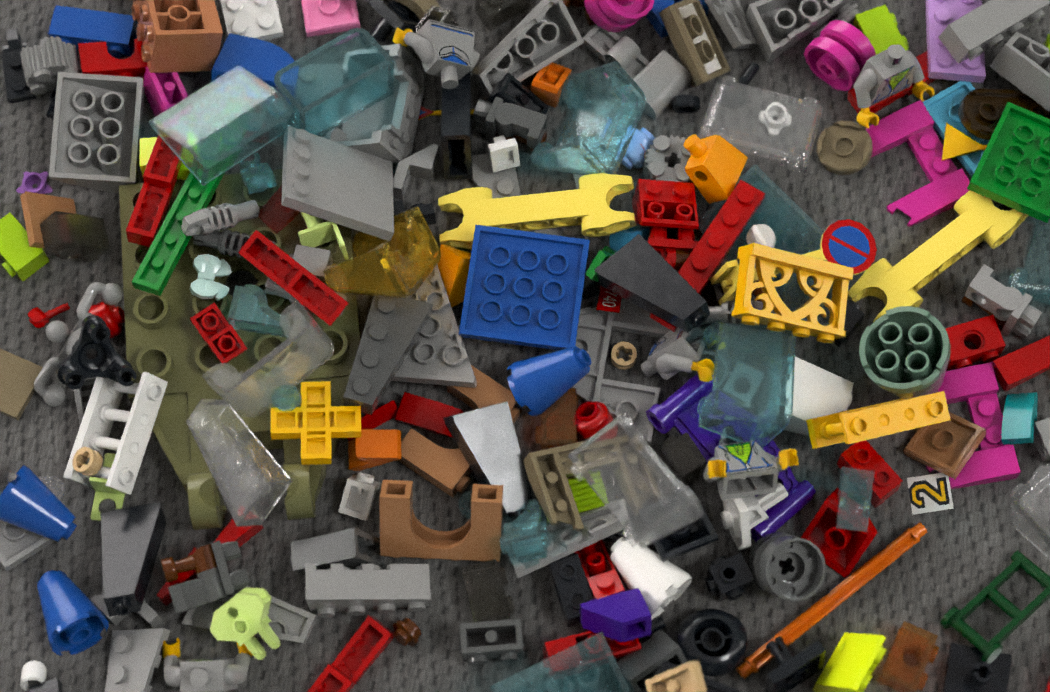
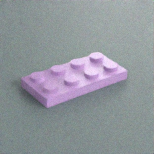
(940, 61)

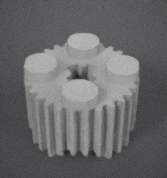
(45, 61)
(662, 155)

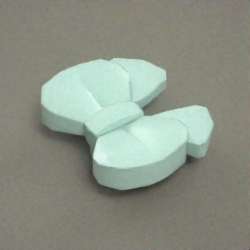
(208, 268)

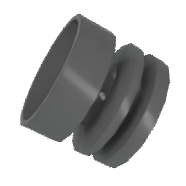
(802, 570)

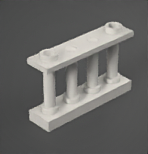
(98, 422)

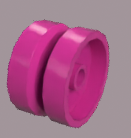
(617, 14)
(839, 54)

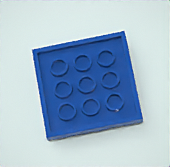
(524, 288)

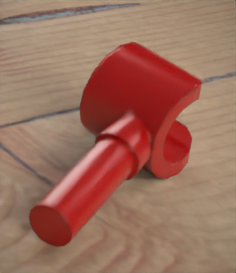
(40, 319)

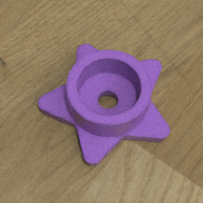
(35, 178)

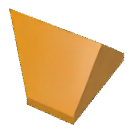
(454, 272)

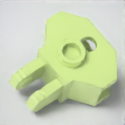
(243, 618)

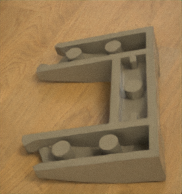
(548, 477)

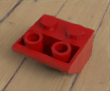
(665, 204)

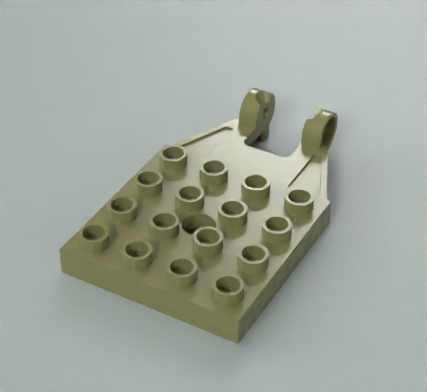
(169, 347)

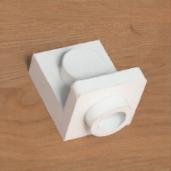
(359, 496)

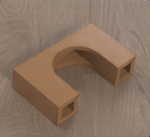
(445, 466)
(407, 537)

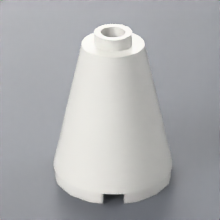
(644, 569)

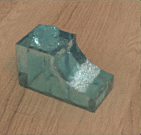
(251, 312)
(854, 498)
(527, 535)

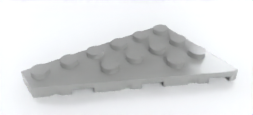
(439, 351)

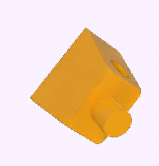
(713, 166)

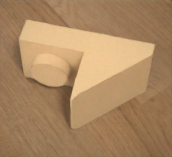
(682, 678)

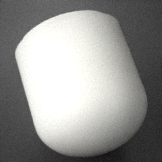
(33, 671)

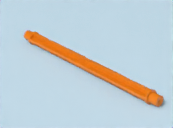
(835, 597)

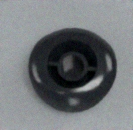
(714, 640)

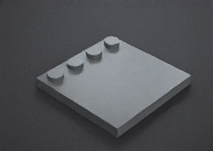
(337, 183)

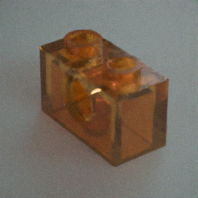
(911, 641)

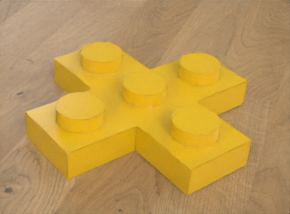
(316, 423)

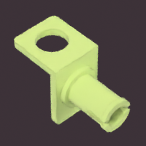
(321, 232)
(104, 492)

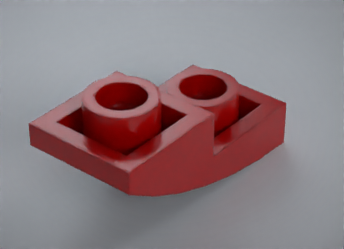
(218, 334)
(425, 413)

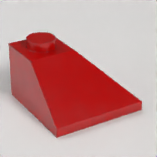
(839, 546)

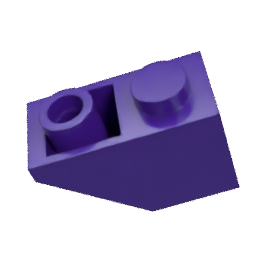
(618, 616)

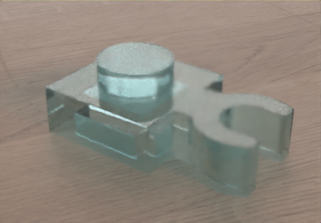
(257, 175)

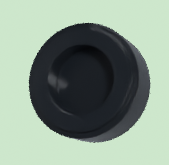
(686, 103)

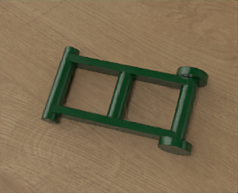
(992, 649)

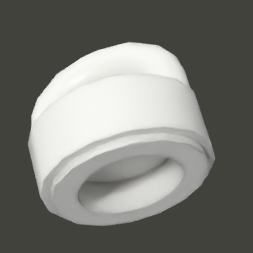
(761, 235)

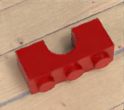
(96, 60)

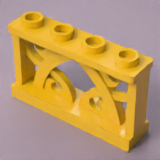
(823, 273)

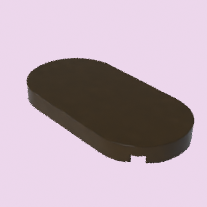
(984, 107)

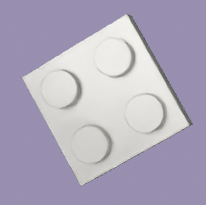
(252, 18)

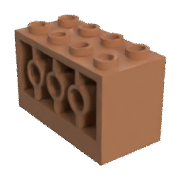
(178, 34)

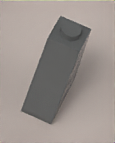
(343, 547)

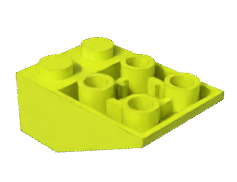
(851, 663)

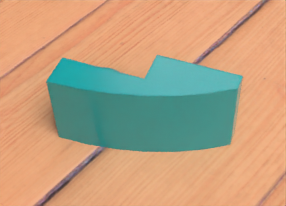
(1019, 418)

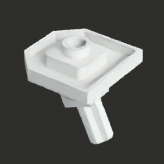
(747, 512)

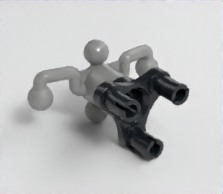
(85, 349)

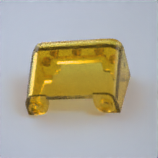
(388, 267)

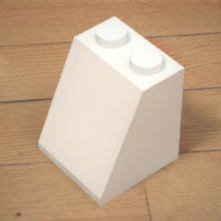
(816, 395)

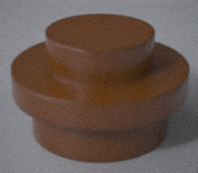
(406, 632)

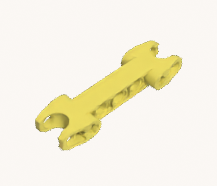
(580, 206)
(899, 283)

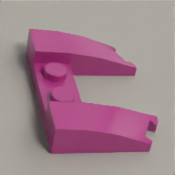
(947, 183)
(994, 460)

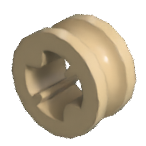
(620, 363)
(80, 458)

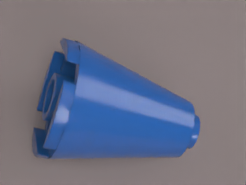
(547, 377)
(35, 508)
(69, 615)

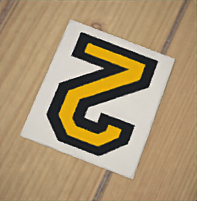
(930, 493)

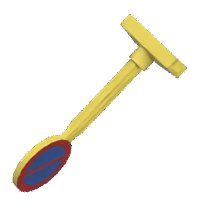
(841, 243)

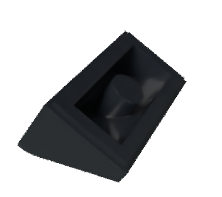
(516, 93)

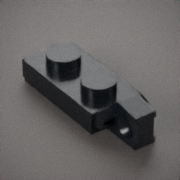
(13, 70)

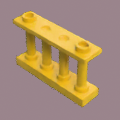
(878, 420)

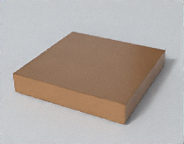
(38, 208)
(946, 444)

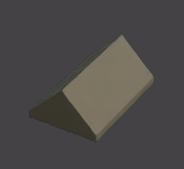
(694, 41)

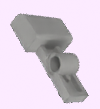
(658, 79)

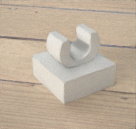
(503, 154)

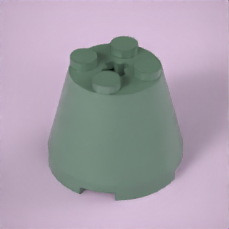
(906, 352)

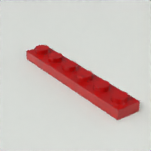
(718, 239)

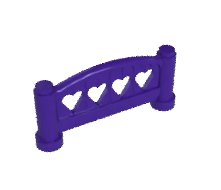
(681, 413)

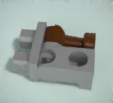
(1006, 303)

